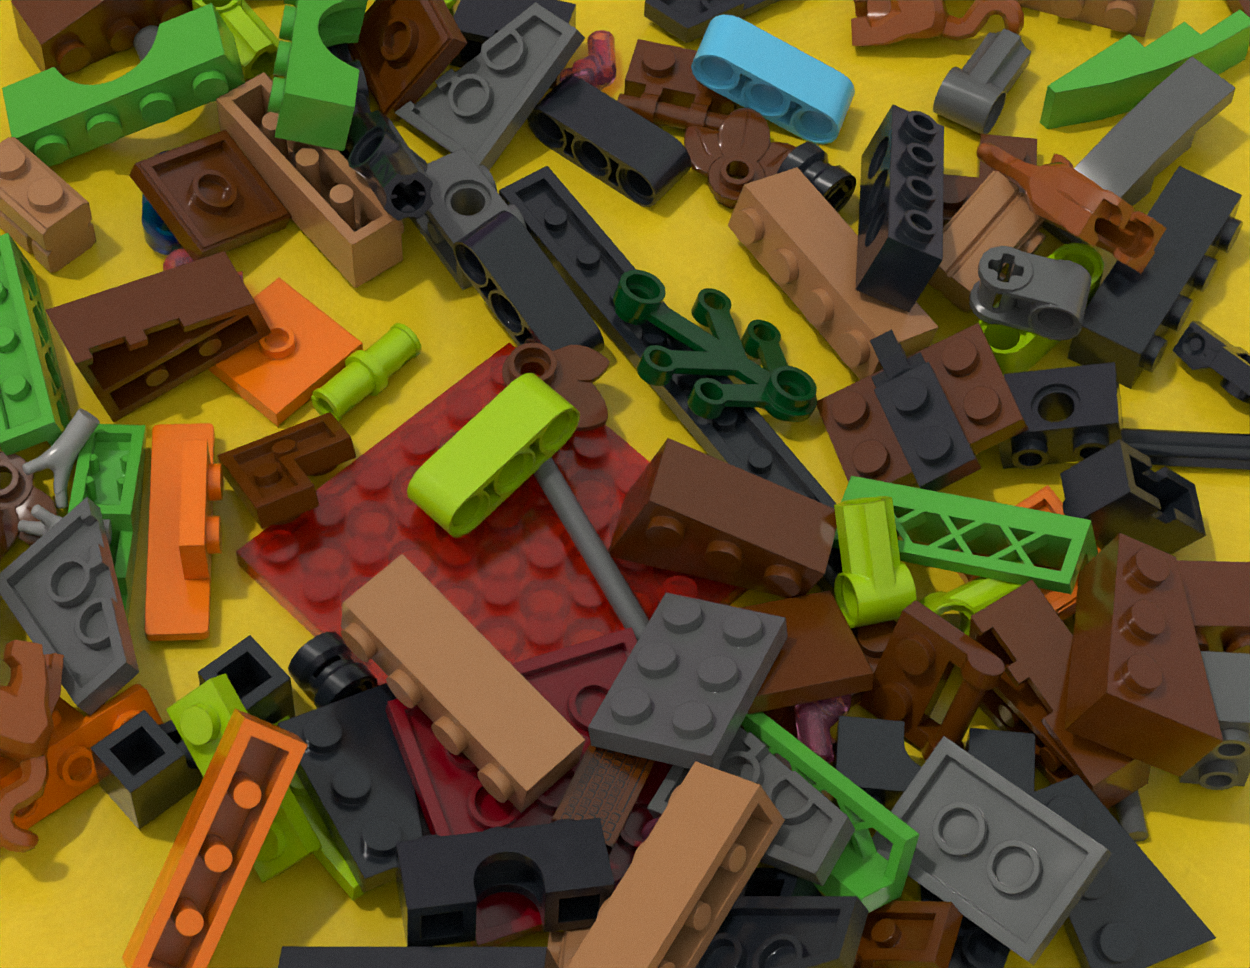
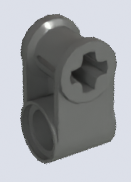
(1036, 293)

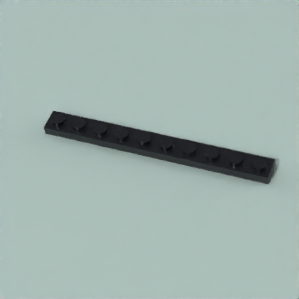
(592, 271)

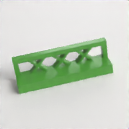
(30, 379)
(984, 528)
(860, 867)

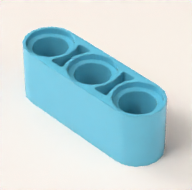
(773, 79)

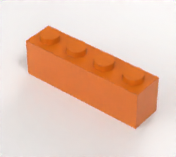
(216, 845)

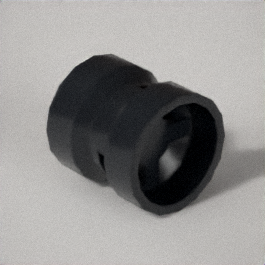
(831, 181)
(328, 670)

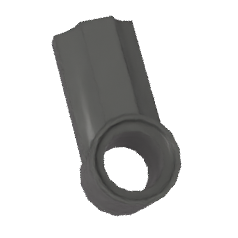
(979, 89)

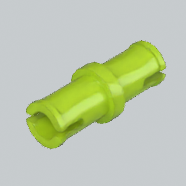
(367, 372)

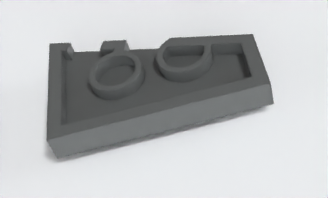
(498, 88)
(73, 606)
(813, 826)

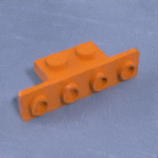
(182, 531)
(70, 752)

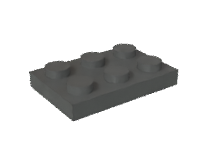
(688, 682)
(994, 850)

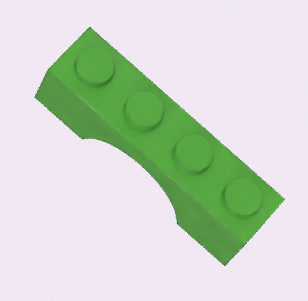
(185, 68)
(317, 88)

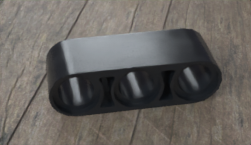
(609, 141)
(524, 286)

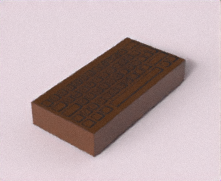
(606, 789)

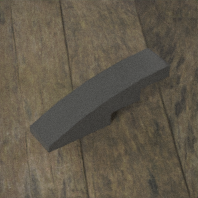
(1153, 135)

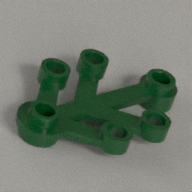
(778, 388)

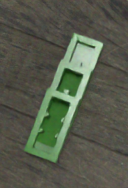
(1128, 71)
(112, 477)

